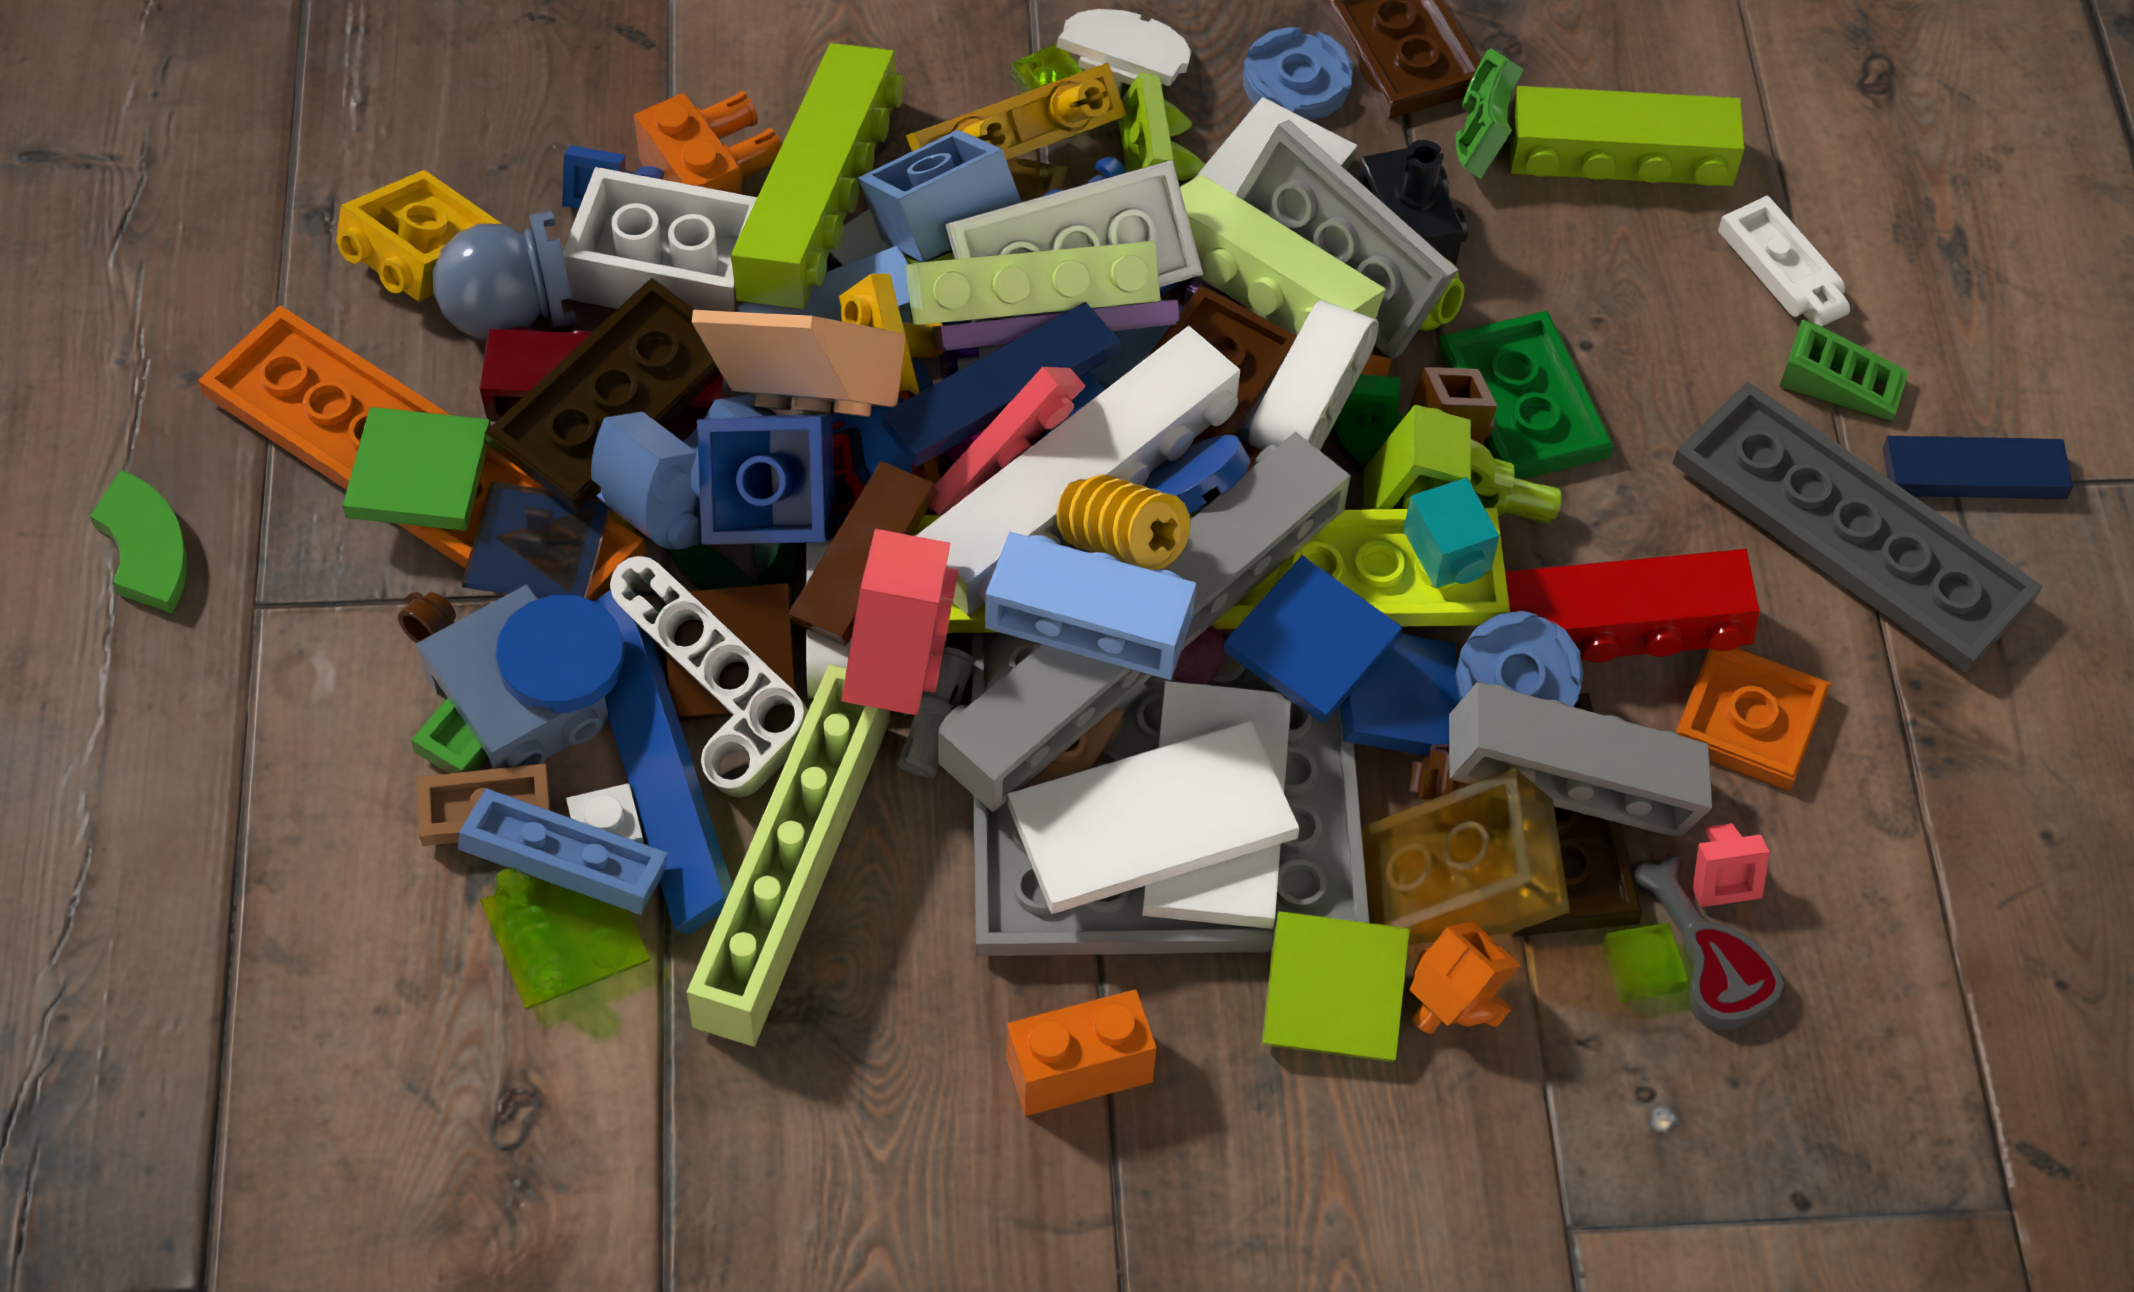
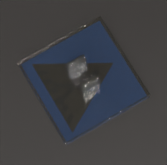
(535, 541)

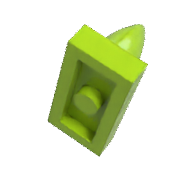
(1150, 125)

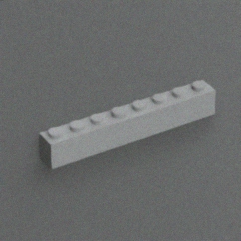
(1060, 695)

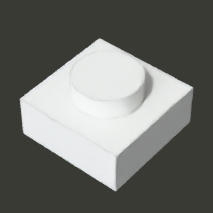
(608, 810)

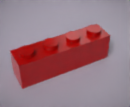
(1644, 603)

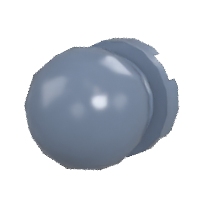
(503, 278)

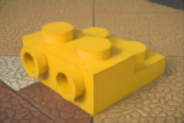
(404, 229)

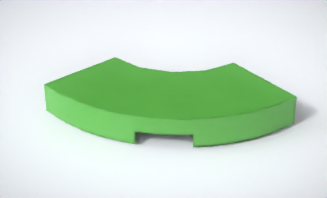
(1488, 111)
(148, 542)

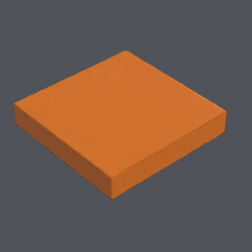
(1754, 714)

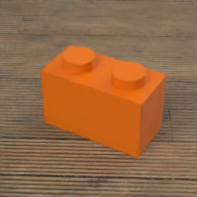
(1080, 1052)

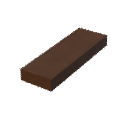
(888, 502)

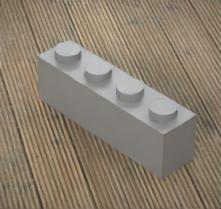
(1582, 759)

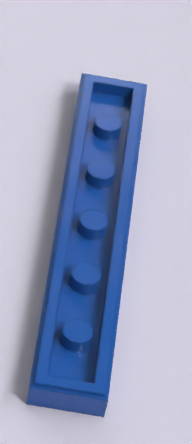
(665, 780)

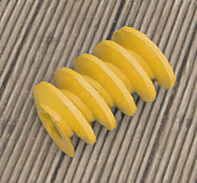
(1123, 521)

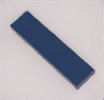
(980, 392)

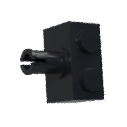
(1418, 192)

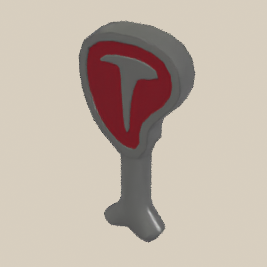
(1731, 974)

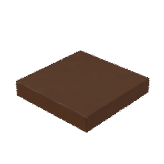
(756, 618)

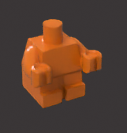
(1461, 979)

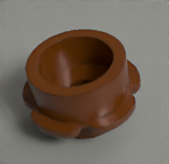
(425, 615)

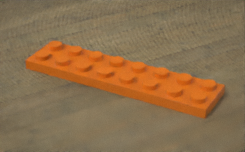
(315, 404)

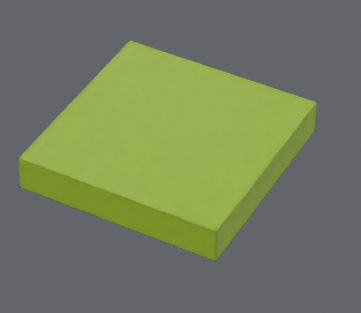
(1335, 986)

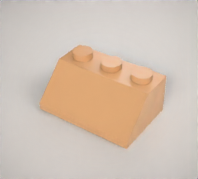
(804, 360)

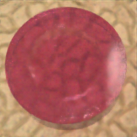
(1201, 658)

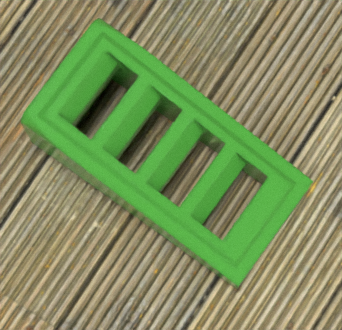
(1829, 349)

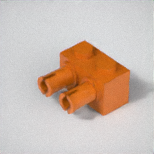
(689, 147)

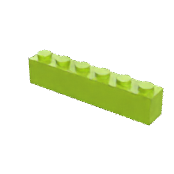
(816, 177)

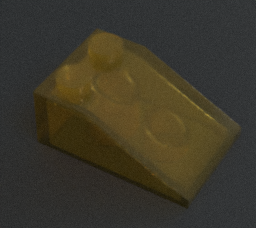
(1467, 858)

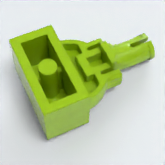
(1438, 449)

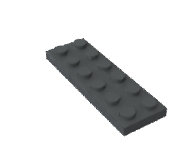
(1857, 526)

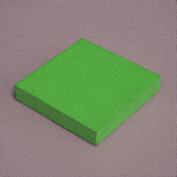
(417, 469)

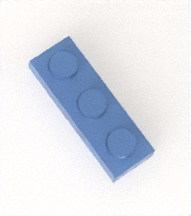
(562, 851)

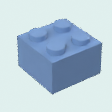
(935, 187)

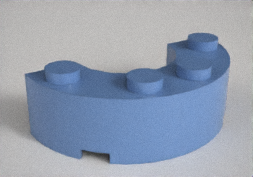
(654, 475)

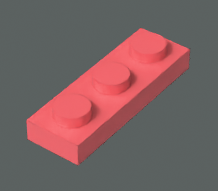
(1037, 407)

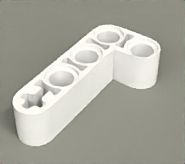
(705, 663)

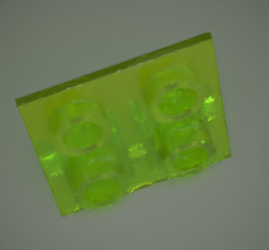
(558, 937)

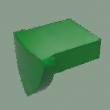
(1367, 418)

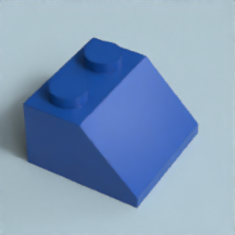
(766, 479)

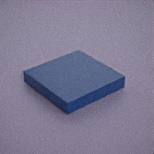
(1312, 639)
(1404, 698)

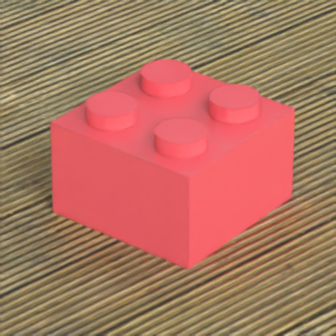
(900, 622)

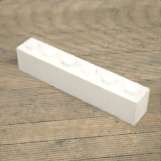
(1119, 434)

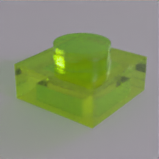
(1043, 68)
(1644, 962)

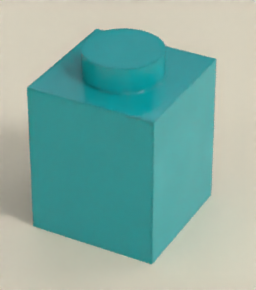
(1451, 533)

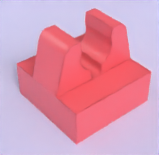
(1730, 867)

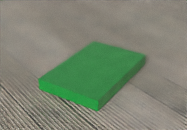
(1542, 405)

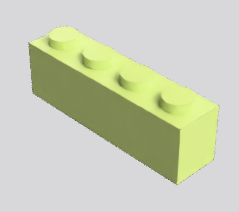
(1267, 262)
(1032, 282)

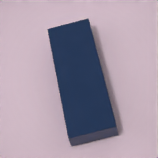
(1978, 467)

